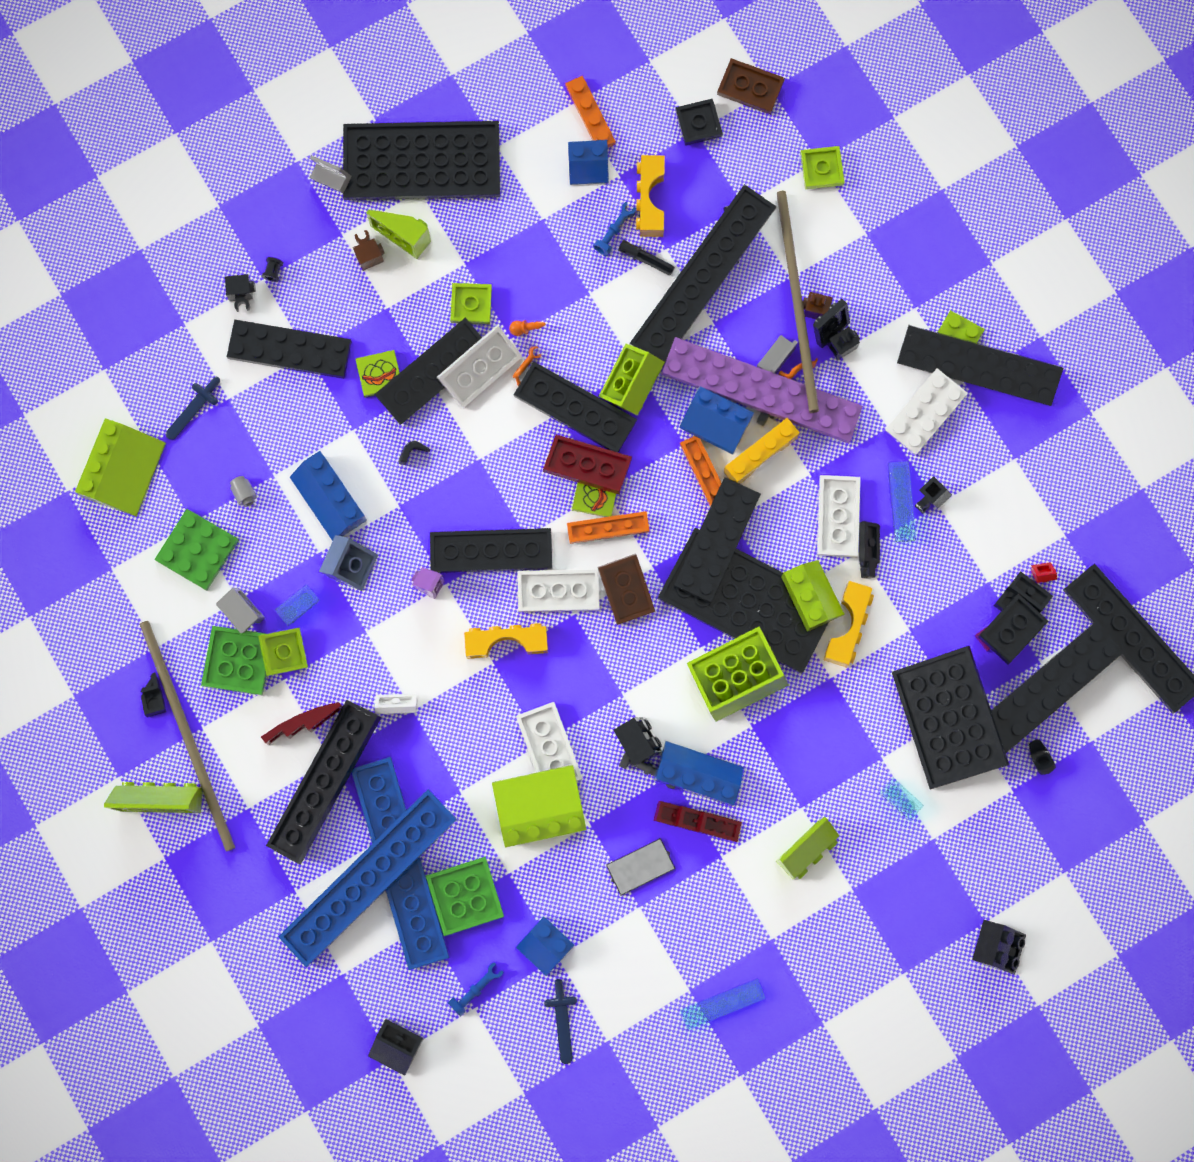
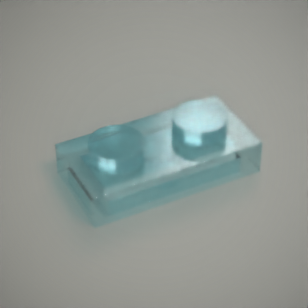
(297, 605)
(901, 799)

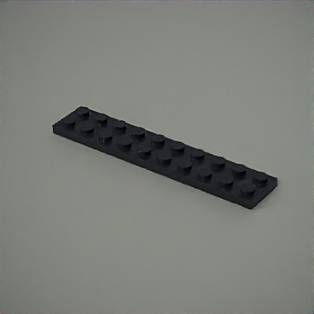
(704, 273)

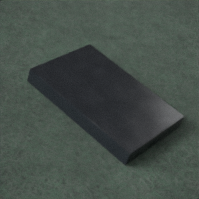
(1013, 629)

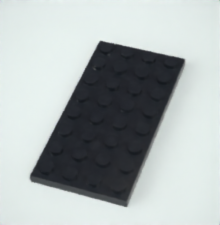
(422, 160)
(749, 598)

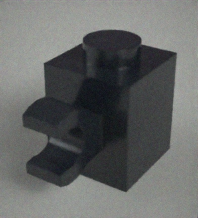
(240, 289)
(844, 343)
(934, 494)

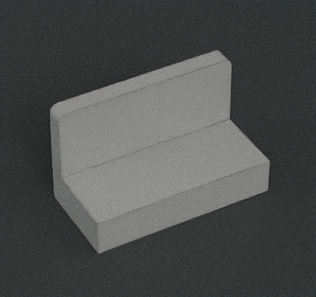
(329, 175)
(777, 354)
(239, 609)

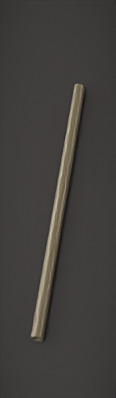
(797, 302)
(187, 736)

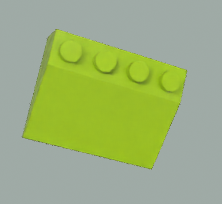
(120, 467)
(737, 674)
(155, 798)
(539, 806)

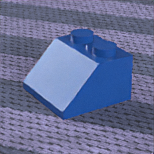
(588, 162)
(545, 946)

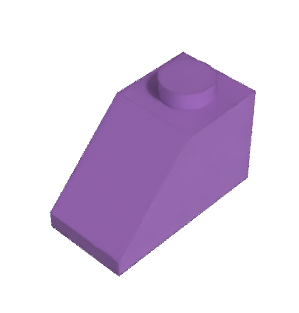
(428, 582)

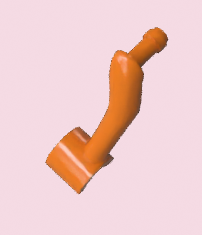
(525, 364)
(796, 369)

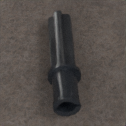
(645, 257)

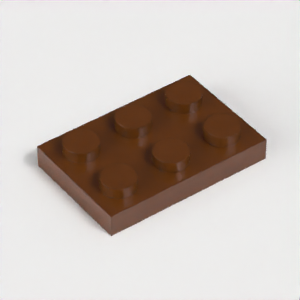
(750, 86)
(626, 589)

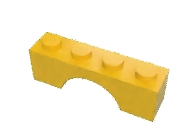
(651, 218)
(767, 446)
(855, 599)
(479, 642)

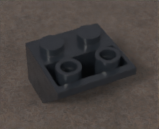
(638, 740)
(999, 947)
(395, 1046)

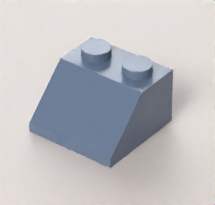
(348, 562)

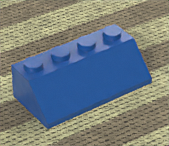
(327, 496)
(699, 774)

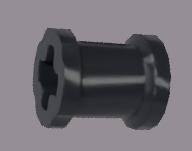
(272, 269)

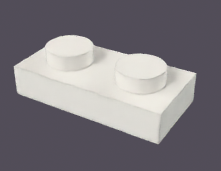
(396, 703)

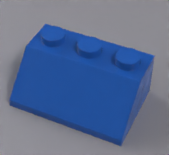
(716, 420)

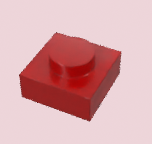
(1044, 572)

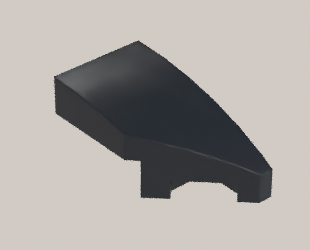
(152, 697)

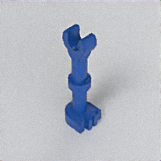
(602, 245)
(458, 1006)

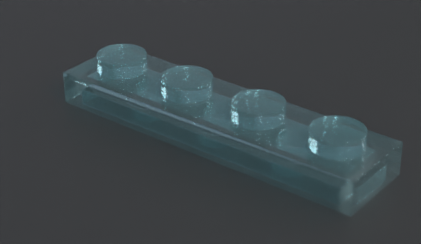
(901, 501)
(722, 1004)

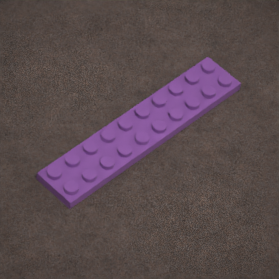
(760, 390)

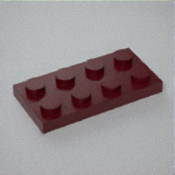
(587, 464)

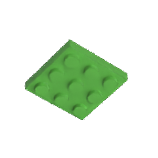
(196, 549)
(234, 661)
(464, 896)

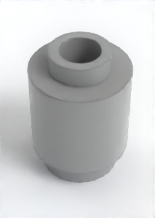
(243, 491)

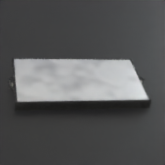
(640, 866)

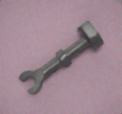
(647, 768)

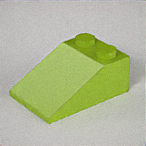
(402, 230)

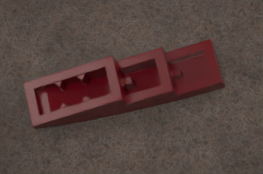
(310, 719)
(697, 821)

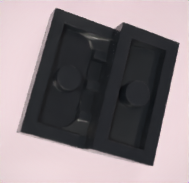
(1028, 589)

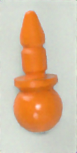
(517, 327)

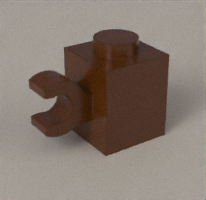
(368, 252)
(816, 305)

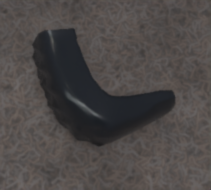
(408, 448)
(1041, 757)

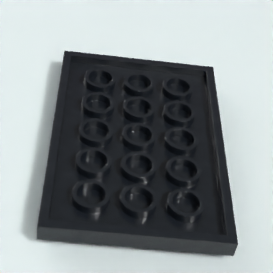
(950, 718)

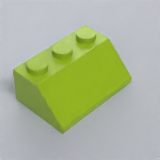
(631, 379)
(812, 594)
(808, 848)

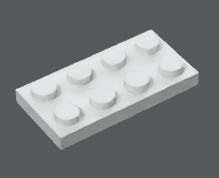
(479, 366)
(926, 411)
(838, 516)
(558, 590)
(547, 739)

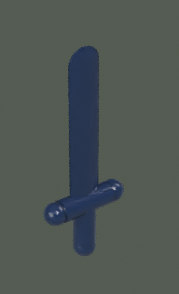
(184, 418)
(562, 1020)

